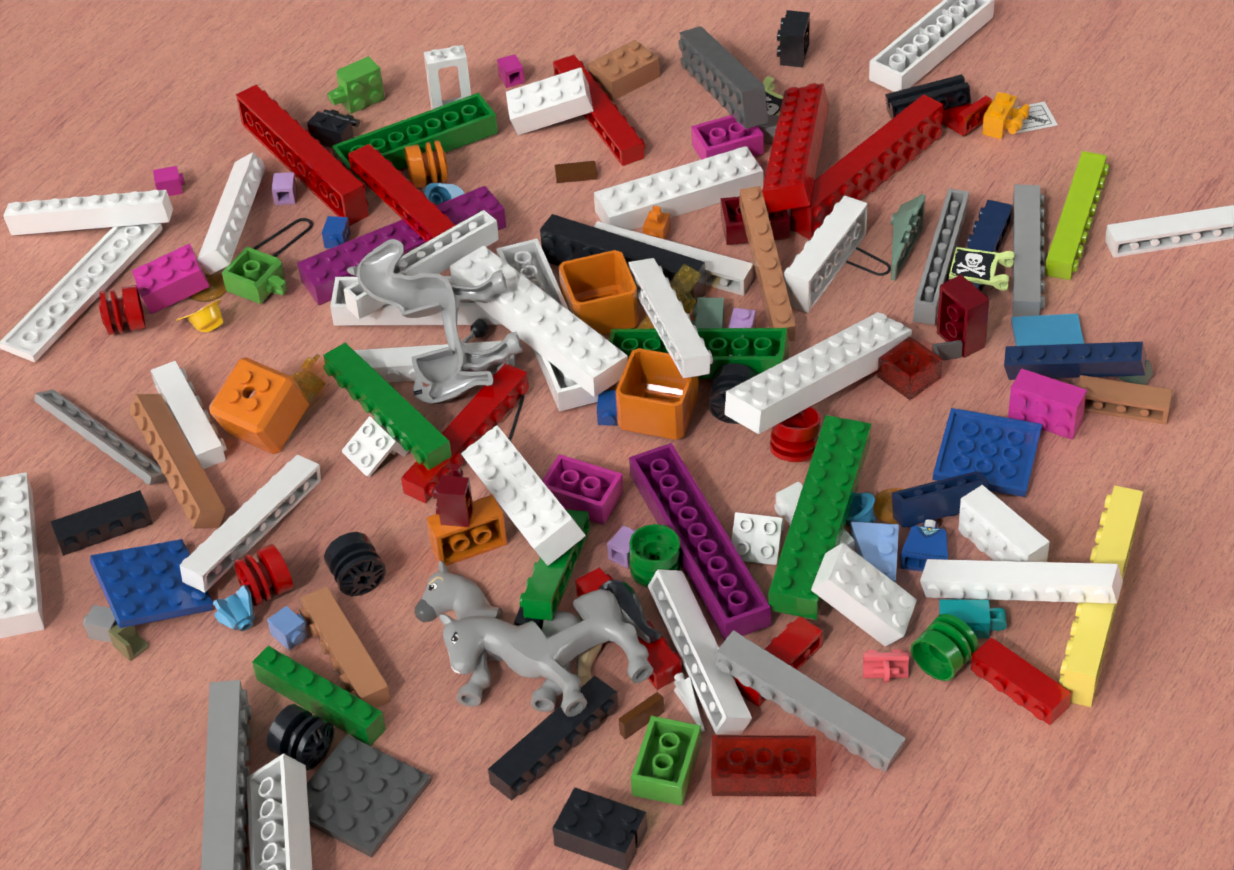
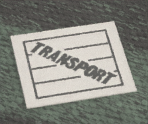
(1038, 118)

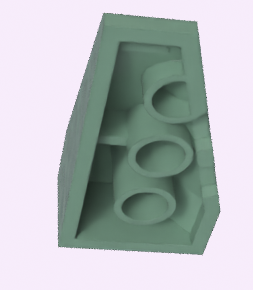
(907, 227)

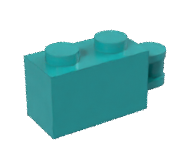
(976, 615)

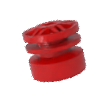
(122, 310)
(796, 436)
(266, 573)

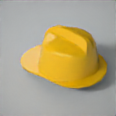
(206, 318)

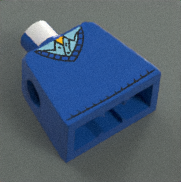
(923, 544)

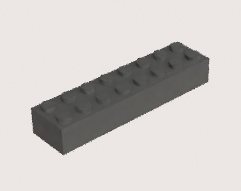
(723, 77)

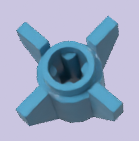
(236, 610)

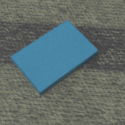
(1047, 330)

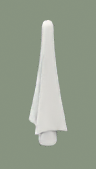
(686, 694)

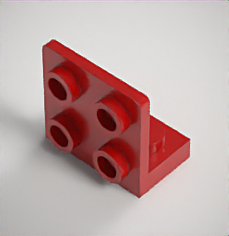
(966, 117)

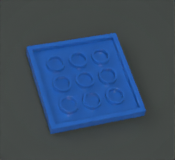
(989, 444)
(147, 583)

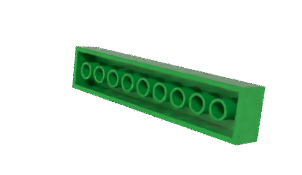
(819, 514)

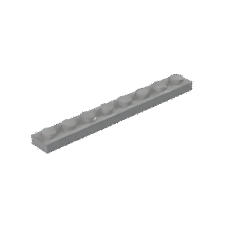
(100, 436)

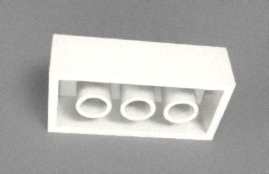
(549, 101)
(999, 529)
(864, 594)

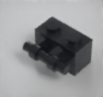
(332, 127)

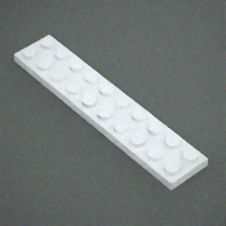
(78, 290)

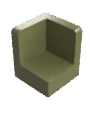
(127, 641)

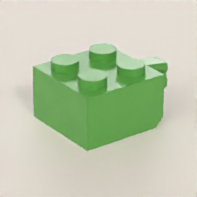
(358, 85)
(255, 276)

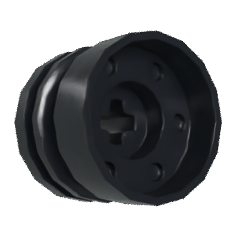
(724, 379)
(354, 564)
(300, 736)

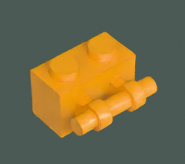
(1004, 115)

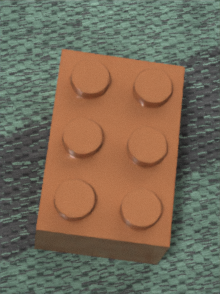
(625, 69)

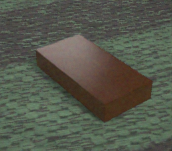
(575, 171)
(640, 715)

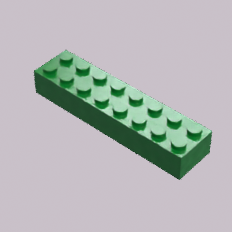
(451, 124)
(746, 346)

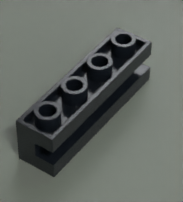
(948, 91)

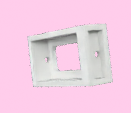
(445, 58)

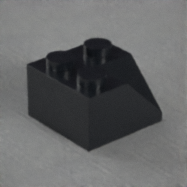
(794, 38)

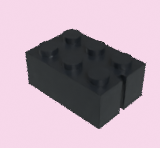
(600, 828)

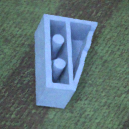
(877, 545)

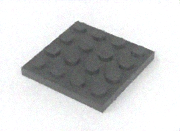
(362, 795)

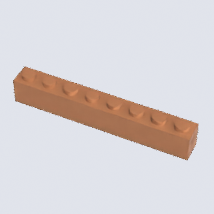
(766, 260)
(177, 461)

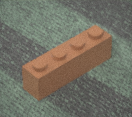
(1126, 399)

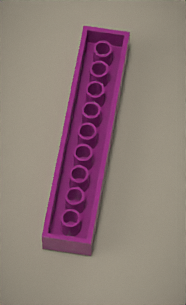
(320, 270)
(704, 546)

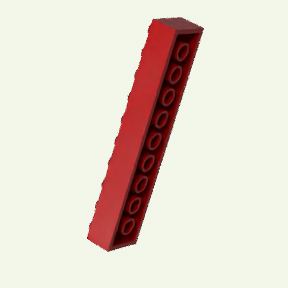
(796, 148)
(303, 155)
(871, 162)

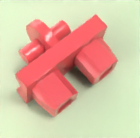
(885, 664)

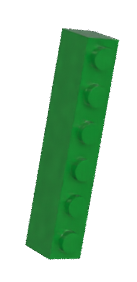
(549, 582)
(319, 695)

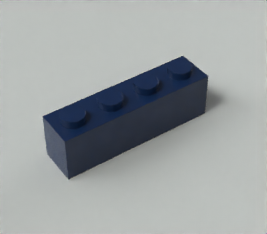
(934, 498)

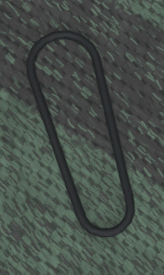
(282, 230)
(874, 257)

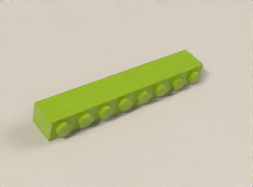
(1076, 216)

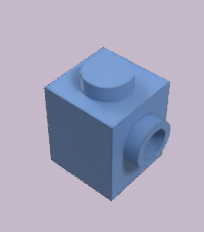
(288, 627)

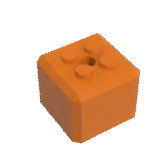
(600, 291)
(655, 396)
(267, 416)

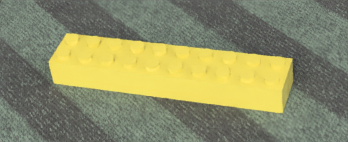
(1095, 620)

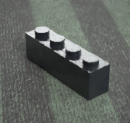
(101, 522)

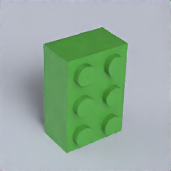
(666, 760)

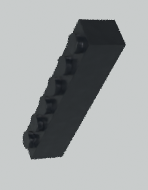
(551, 740)

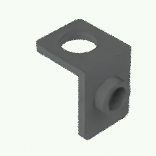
(948, 350)

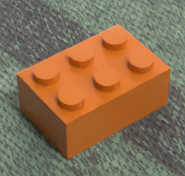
(458, 543)

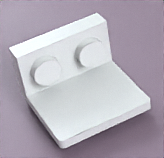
(371, 446)
(757, 537)

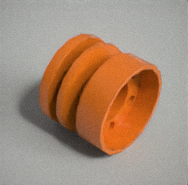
(426, 164)

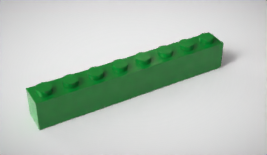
(387, 406)

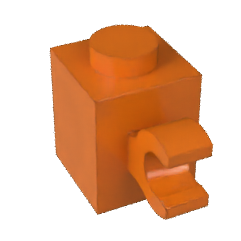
(657, 223)

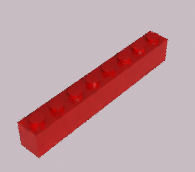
(606, 118)
(399, 193)
(468, 427)

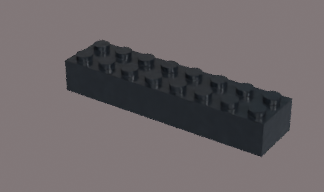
(570, 240)

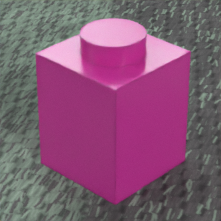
(510, 71)
(169, 180)

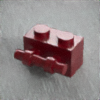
(454, 498)

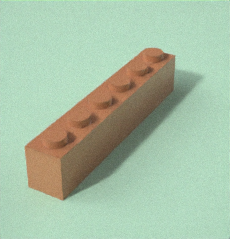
(344, 648)

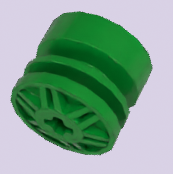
(653, 549)
(944, 647)

